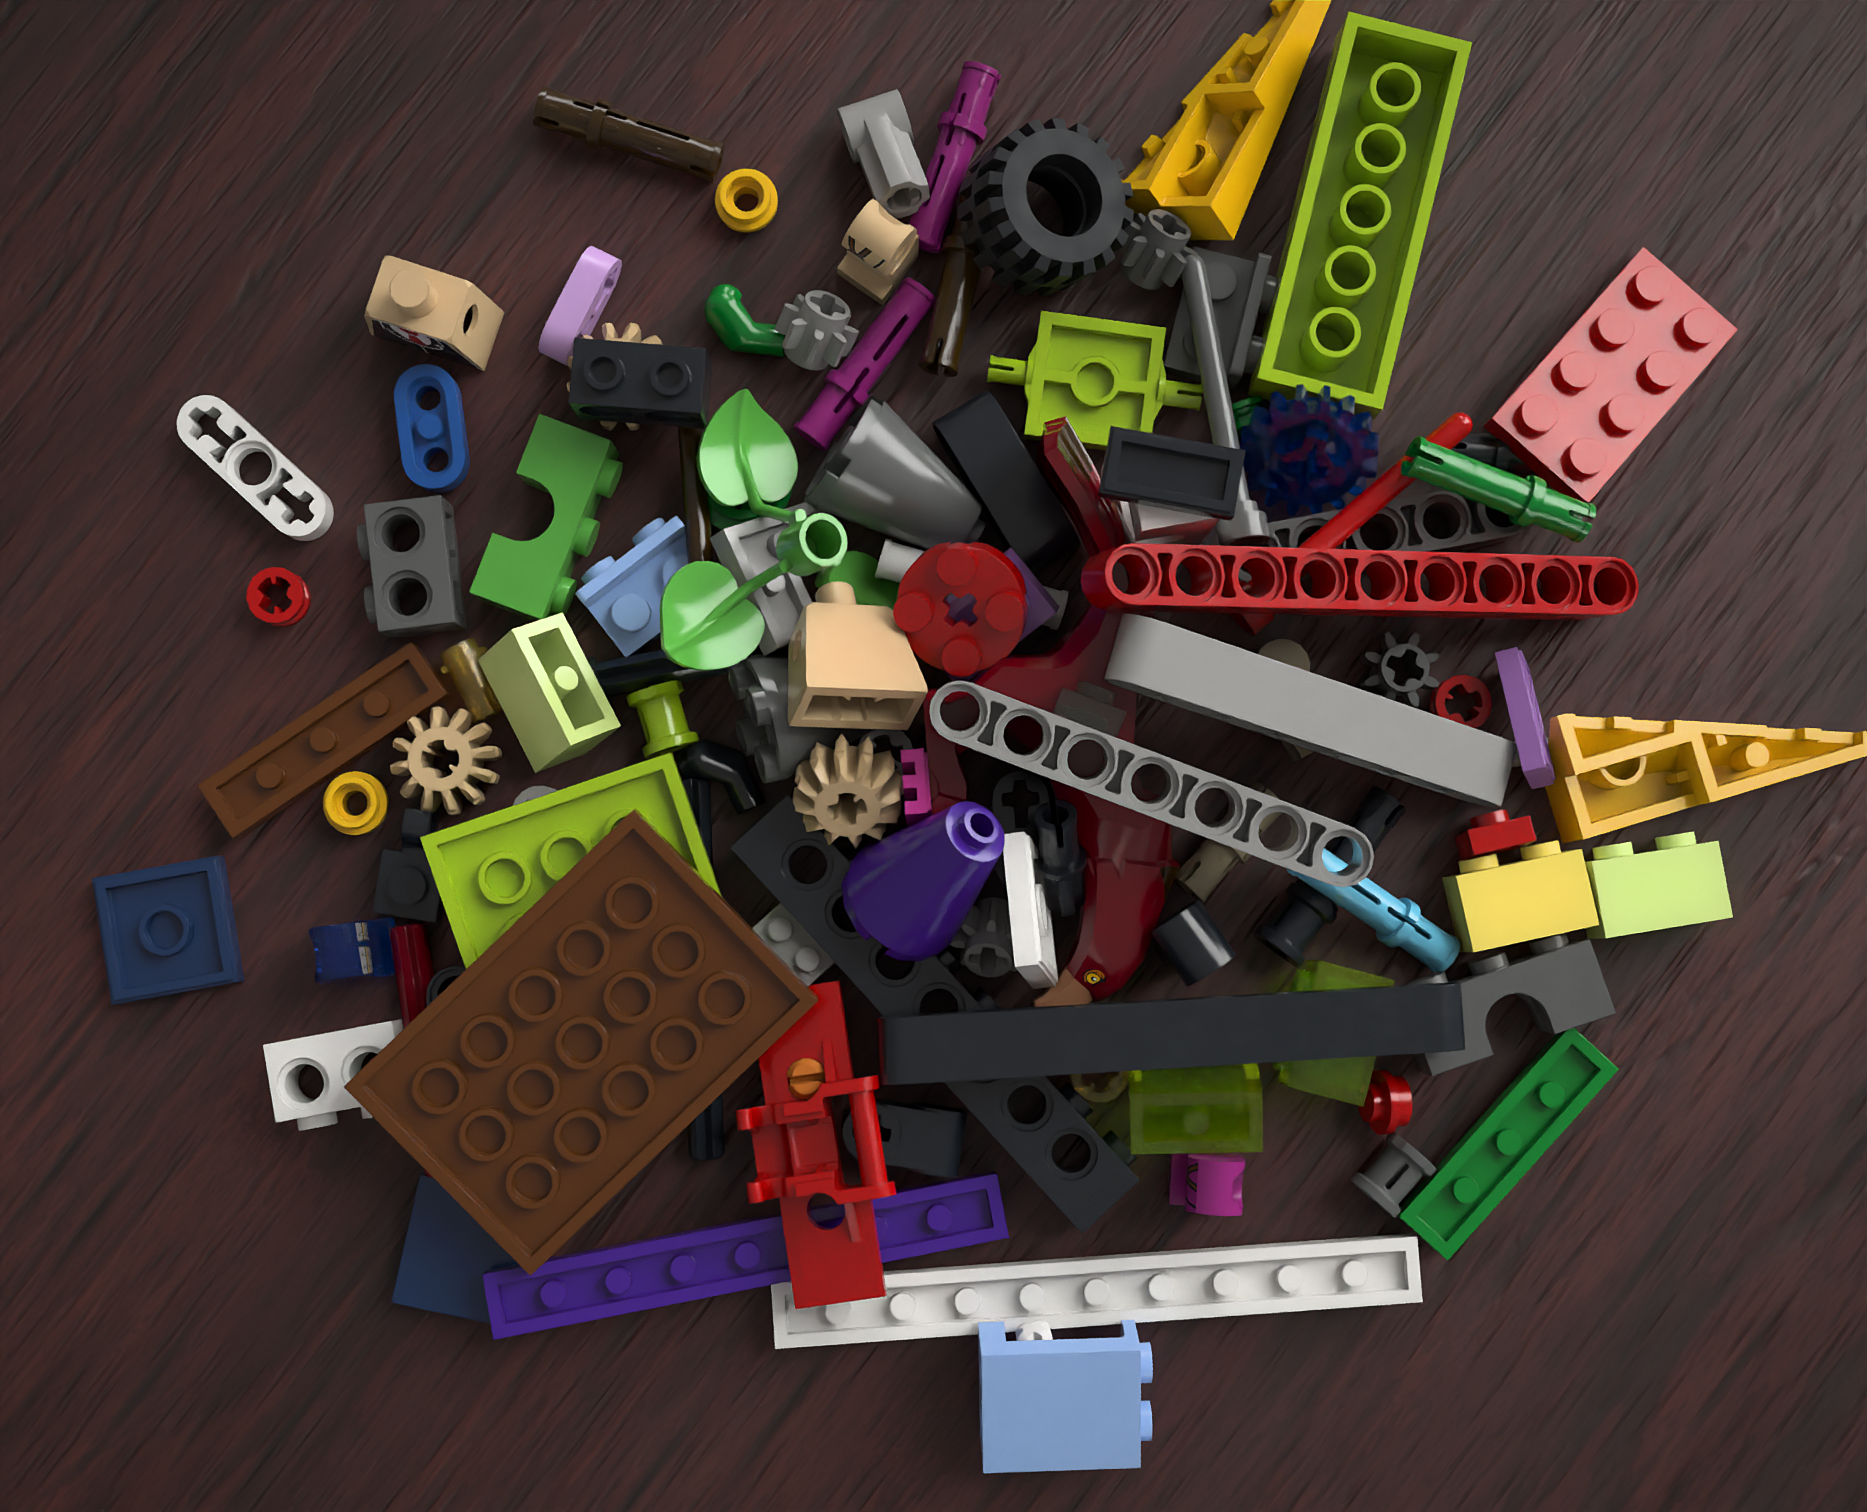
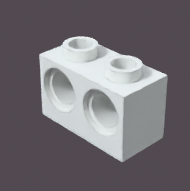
(338, 1059)

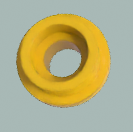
(746, 182)
(336, 801)

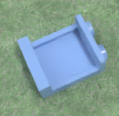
(1062, 1401)

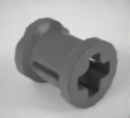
(1393, 1174)

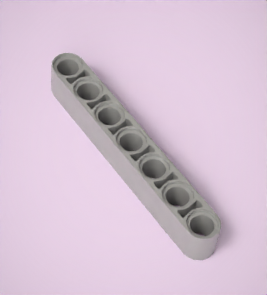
(1309, 710)
(1176, 804)

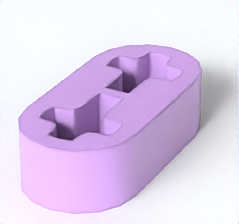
(580, 303)

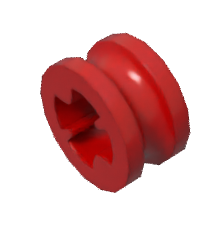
(259, 601)
(1465, 685)

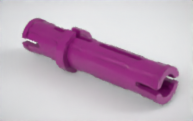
(960, 132)
(864, 365)

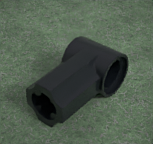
(1191, 943)

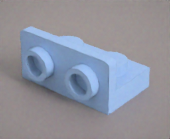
(628, 591)

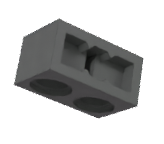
(429, 563)

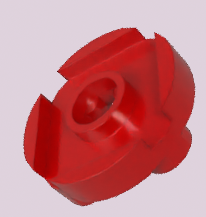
(962, 569)

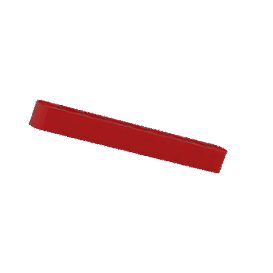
(1338, 589)

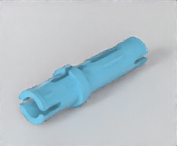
(1394, 919)

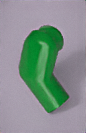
(735, 326)

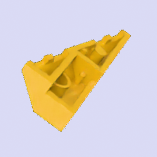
(1228, 125)
(1638, 770)

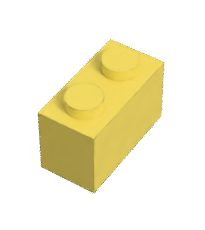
(1519, 899)

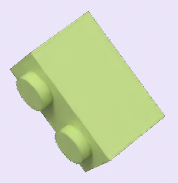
(548, 692)
(1657, 888)

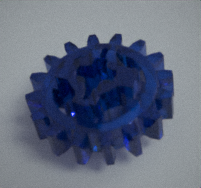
(1281, 437)

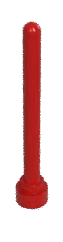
(1362, 509)

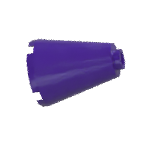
(923, 880)

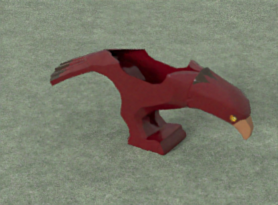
(1125, 850)

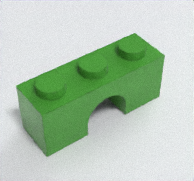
(536, 574)

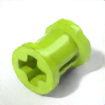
(662, 718)

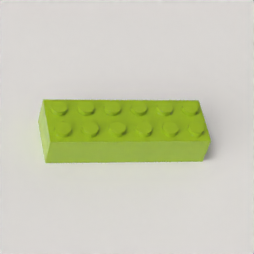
(1361, 212)

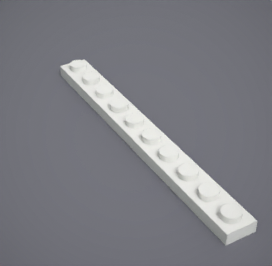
(1113, 1290)

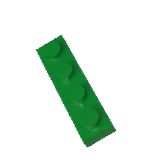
(1506, 1141)

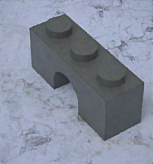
(1555, 980)

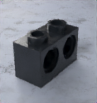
(640, 383)

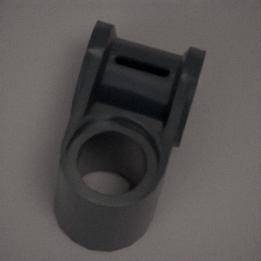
(919, 1136)

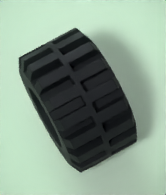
(1079, 180)

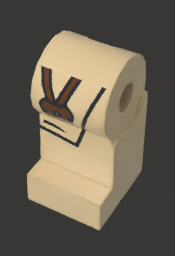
(878, 252)

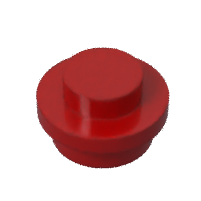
(1387, 1102)

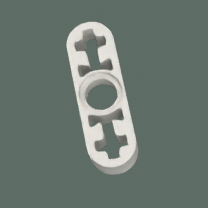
(234, 426)

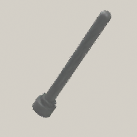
(1249, 524)

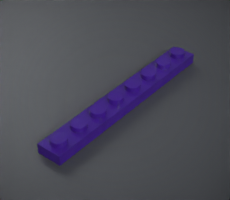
(728, 1257)

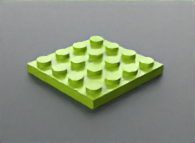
(510, 858)

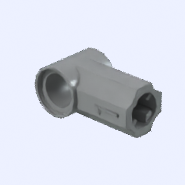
(883, 142)

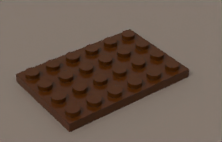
(582, 1042)

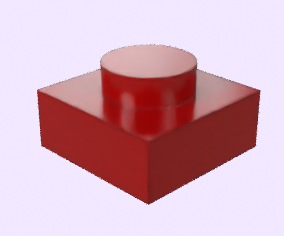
(1494, 834)

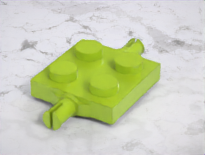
(1095, 376)

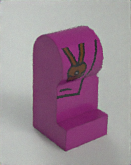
(1206, 1182)

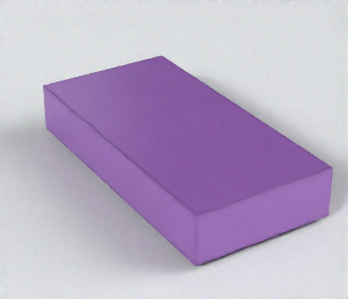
(1525, 718)

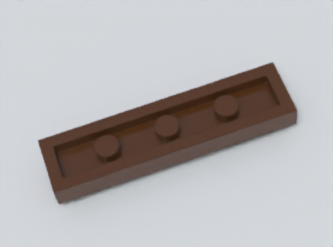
(324, 740)

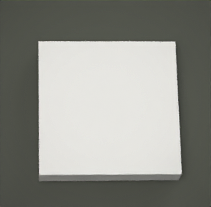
(1029, 913)

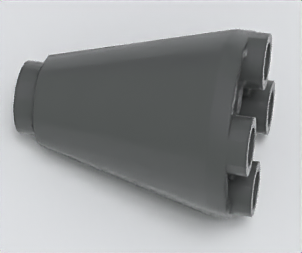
(765, 730)

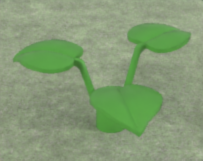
(702, 610)

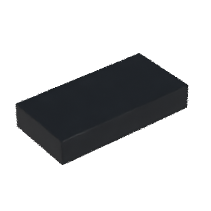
(1171, 473)

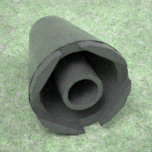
(893, 483)

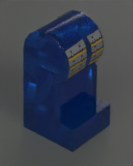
(353, 951)

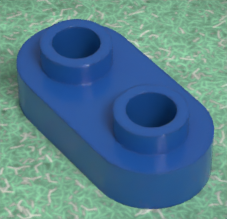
(431, 431)

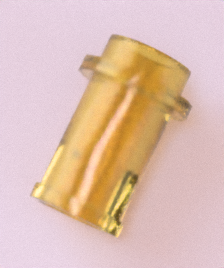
(469, 678)

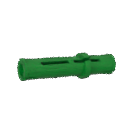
(1523, 499)

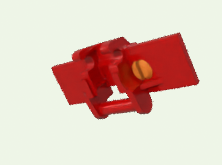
(801, 1156)

